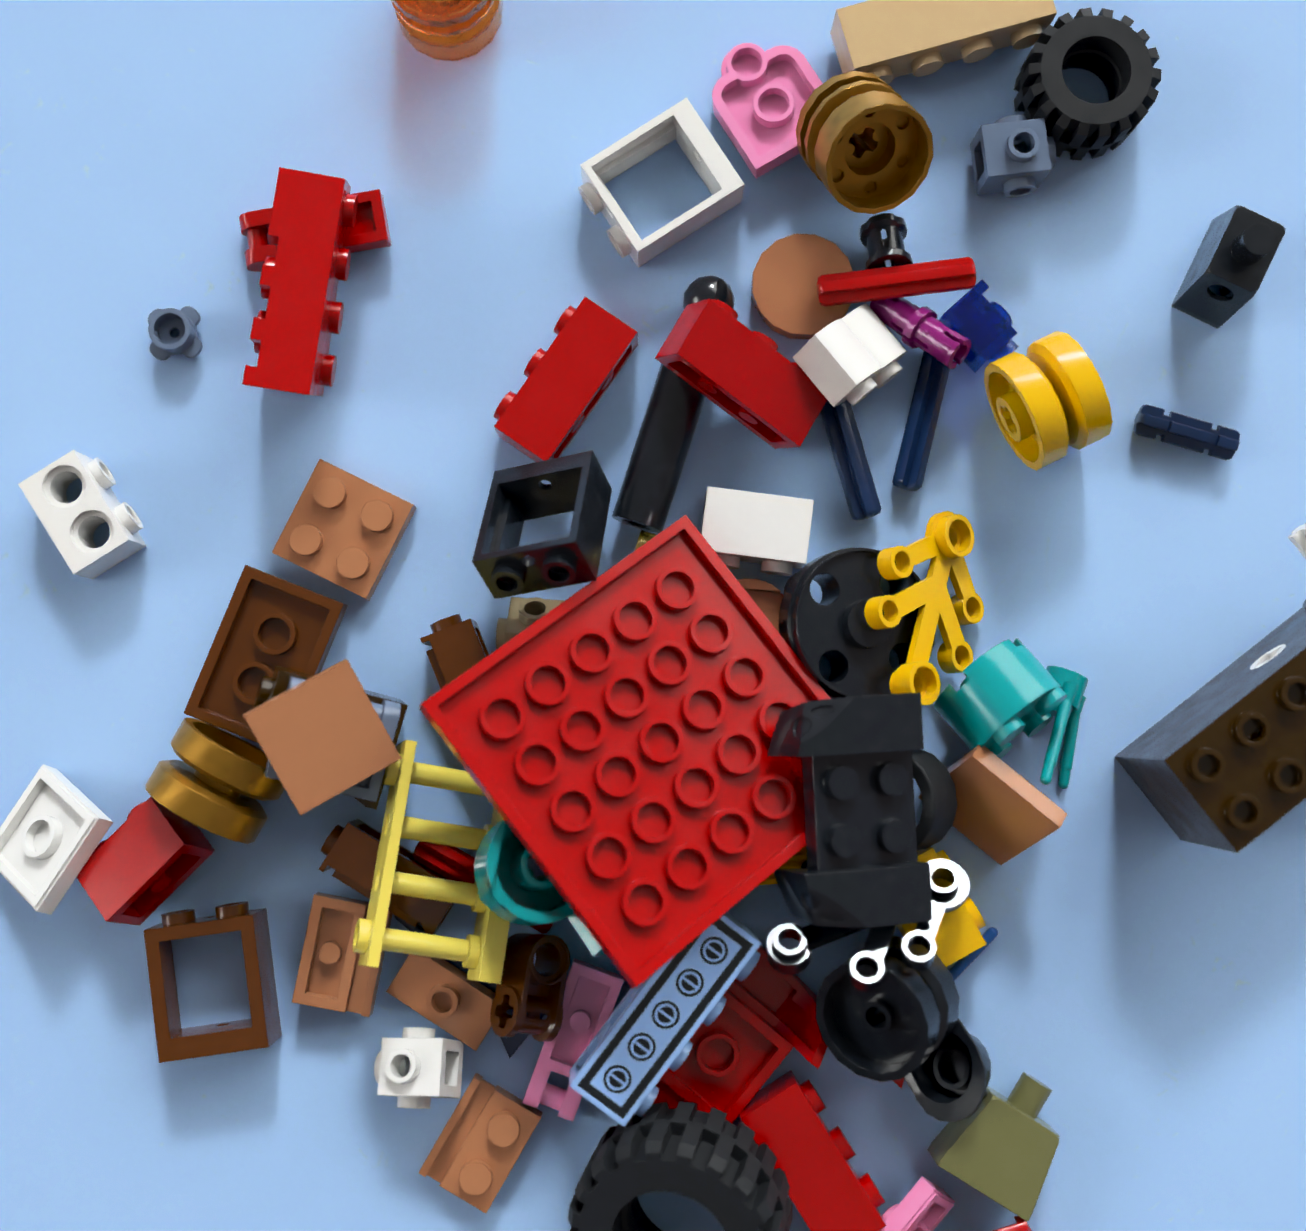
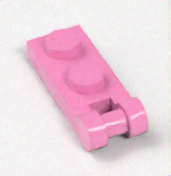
(586, 1007)

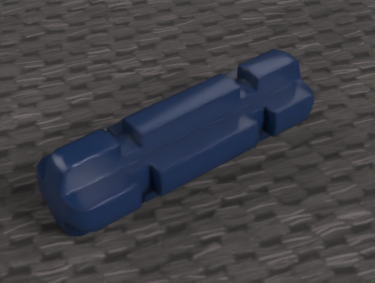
(1186, 432)

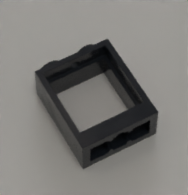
(520, 496)

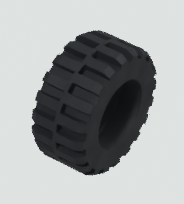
(684, 1155)

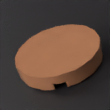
(787, 284)

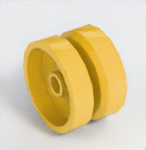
(1048, 400)

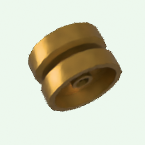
(215, 781)

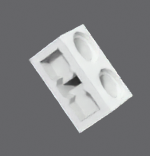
(74, 523)

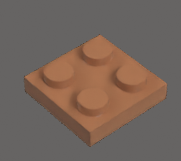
(344, 529)

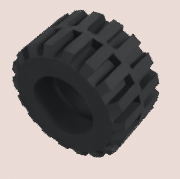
(1111, 53)

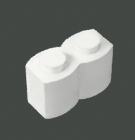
(851, 356)

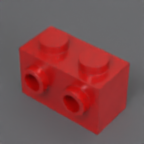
(143, 863)

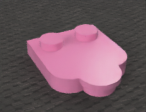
(762, 101)

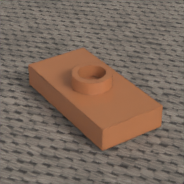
(445, 997)

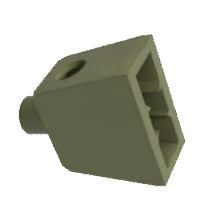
(1002, 1146)

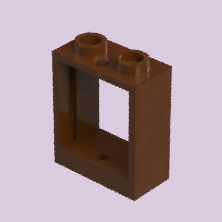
(219, 1038)

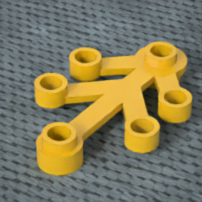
(945, 543)

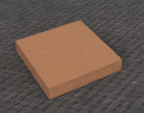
(322, 736)
(999, 806)

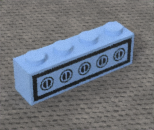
(658, 1019)

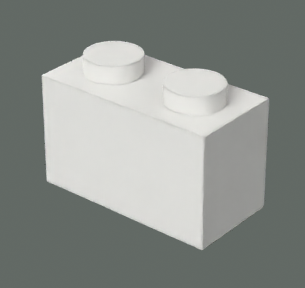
(757, 529)

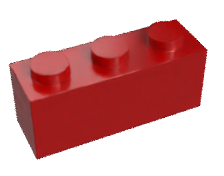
(742, 373)
(565, 381)
(813, 1158)

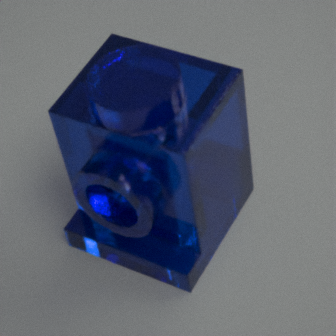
(984, 324)

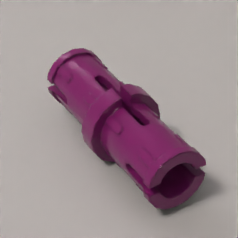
(923, 330)

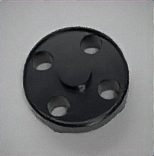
(839, 624)

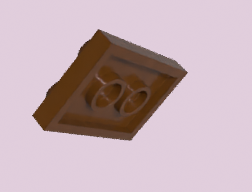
(263, 627)

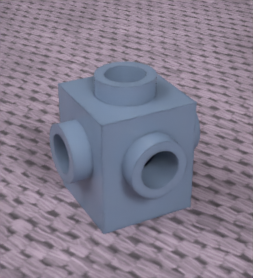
(1012, 156)

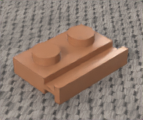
(328, 967)
(481, 1143)

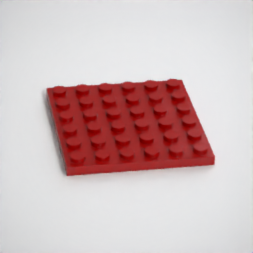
(638, 744)

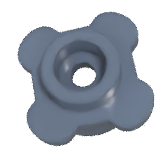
(165, 320)

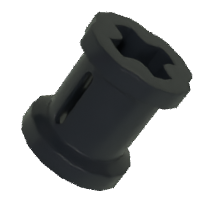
(885, 249)

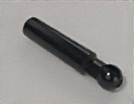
(665, 434)

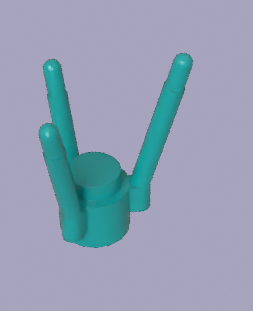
(1067, 722)

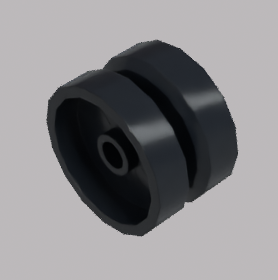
(893, 1027)

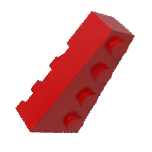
(302, 283)

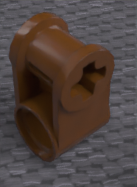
(531, 987)

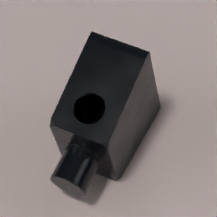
(1231, 255)

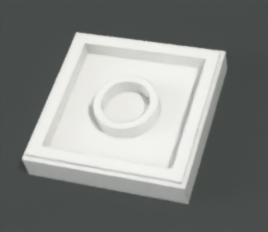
(49, 838)

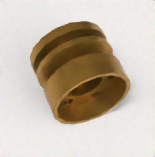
(864, 142)

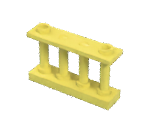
(479, 952)

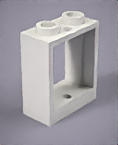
(703, 152)

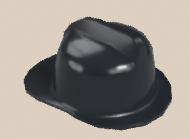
(952, 1077)

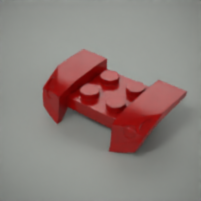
(746, 1042)

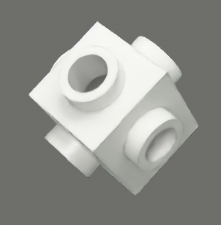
(419, 1068)

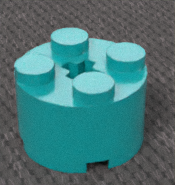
(1000, 698)
(509, 885)

